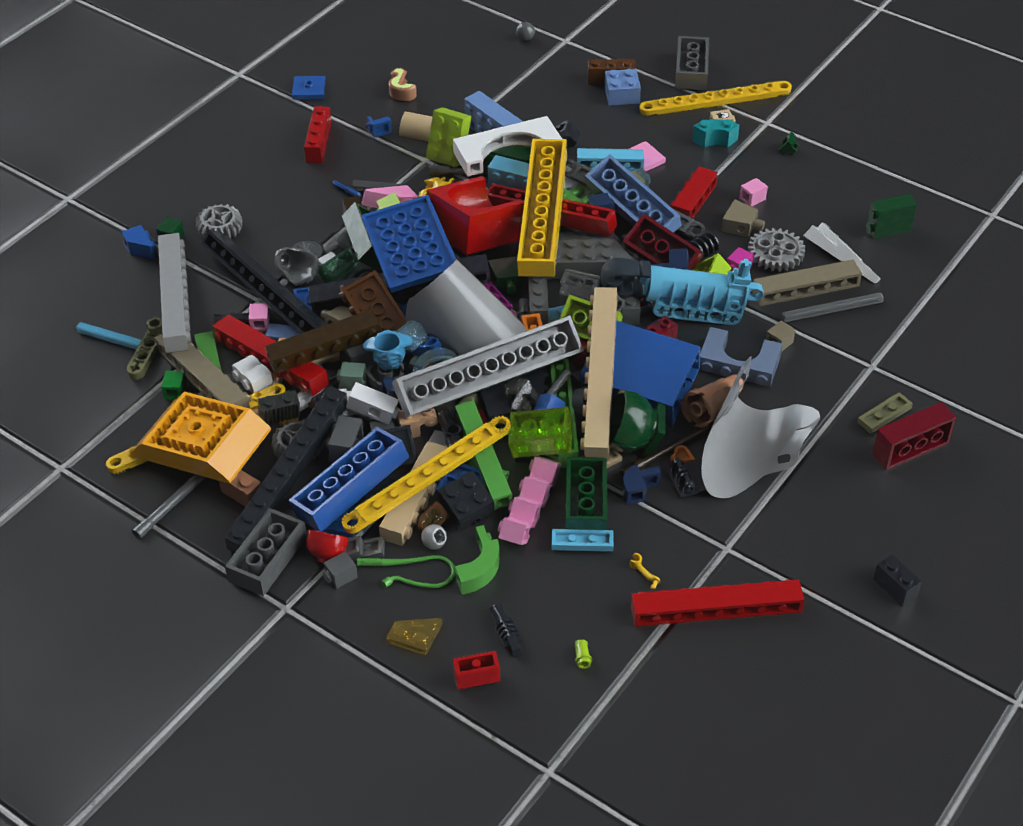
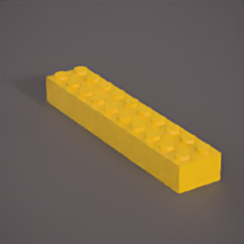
(542, 208)

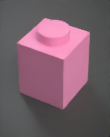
(753, 192)
(259, 316)

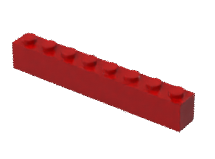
(573, 213)
(248, 341)
(717, 602)

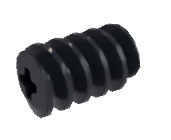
(706, 243)

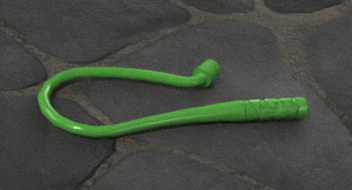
(390, 562)

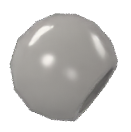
(433, 537)

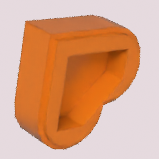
(682, 453)

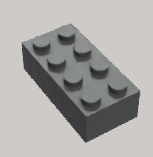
(692, 63)
(266, 552)

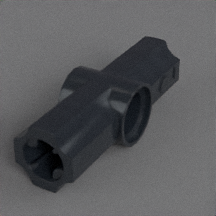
(451, 428)

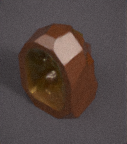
(432, 515)

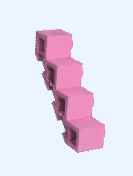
(533, 495)

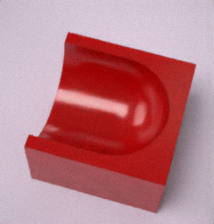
(471, 219)

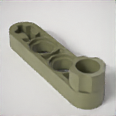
(154, 328)

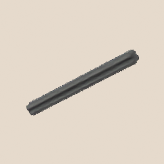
(832, 307)

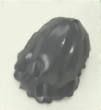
(297, 265)

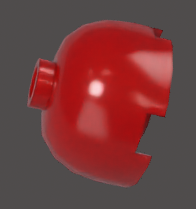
(325, 545)

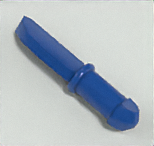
(348, 189)

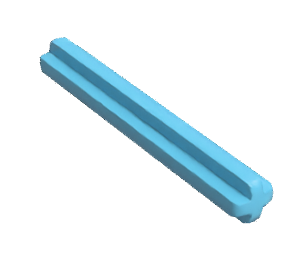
(108, 335)

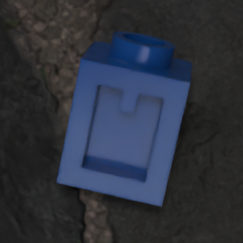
(378, 127)

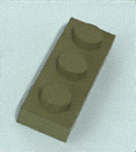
(884, 413)

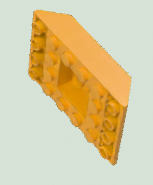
(218, 447)

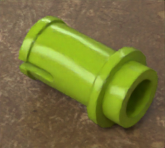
(582, 658)

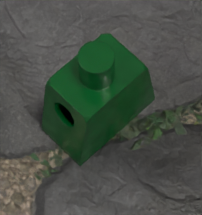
(505, 274)

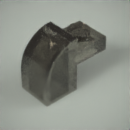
(521, 394)

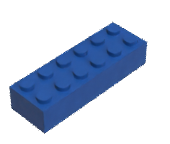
(348, 479)

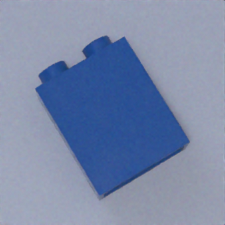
(653, 367)

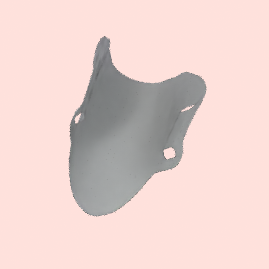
(462, 312)
(749, 440)

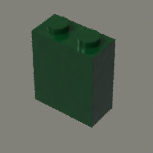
(891, 216)

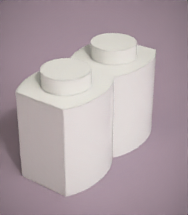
(252, 374)

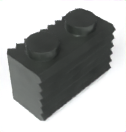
(279, 407)

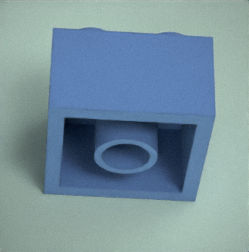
(622, 87)

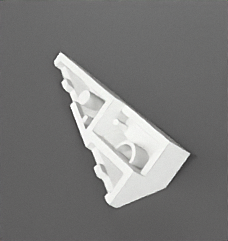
(835, 246)

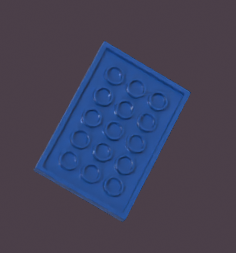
(409, 242)

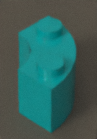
(715, 132)

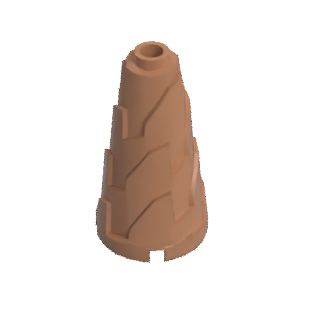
(705, 403)

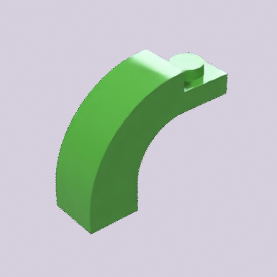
(482, 570)

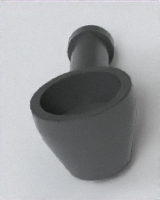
(342, 242)

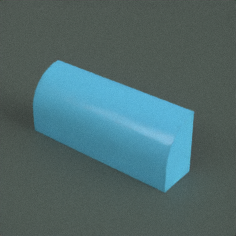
(629, 158)

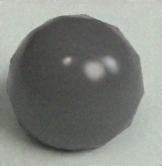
(525, 31)

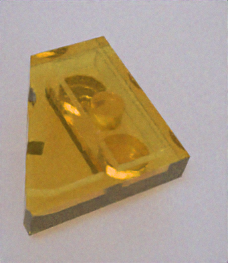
(414, 634)

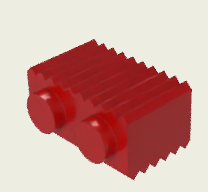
(476, 670)

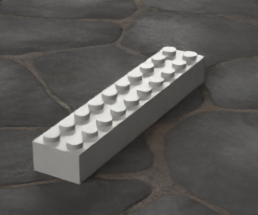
(487, 366)

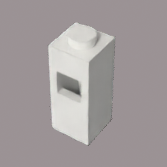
(373, 403)

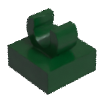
(788, 144)

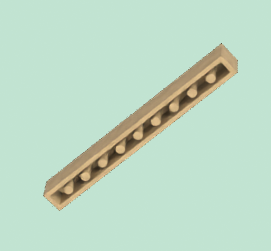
(600, 373)

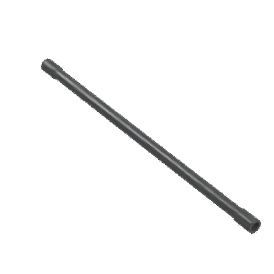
(148, 523)

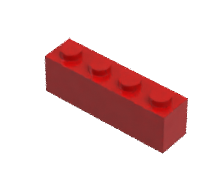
(317, 135)
(695, 192)

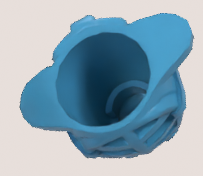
(388, 348)

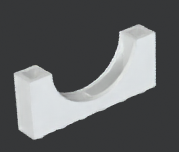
(473, 148)

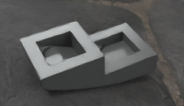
(365, 548)

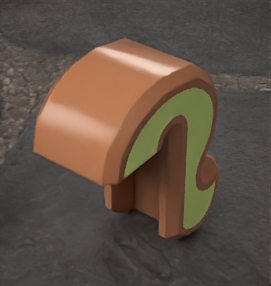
(399, 88)

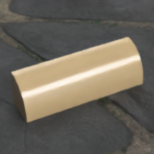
(415, 126)

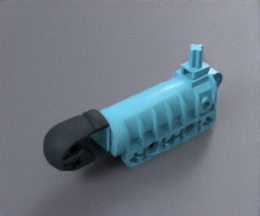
(684, 289)

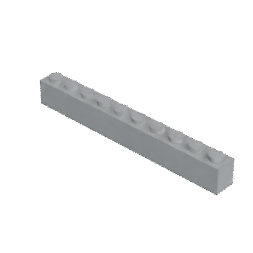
(174, 293)

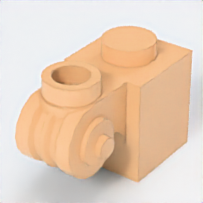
(428, 418)

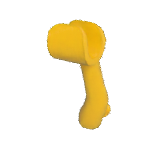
(636, 564)

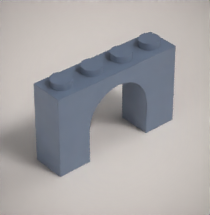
(716, 361)

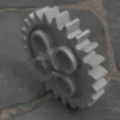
(776, 249)

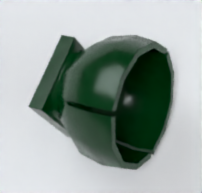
(637, 422)

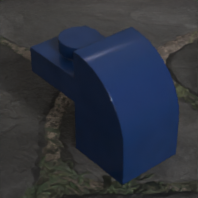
(677, 259)
(637, 481)

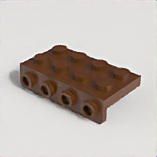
(372, 294)

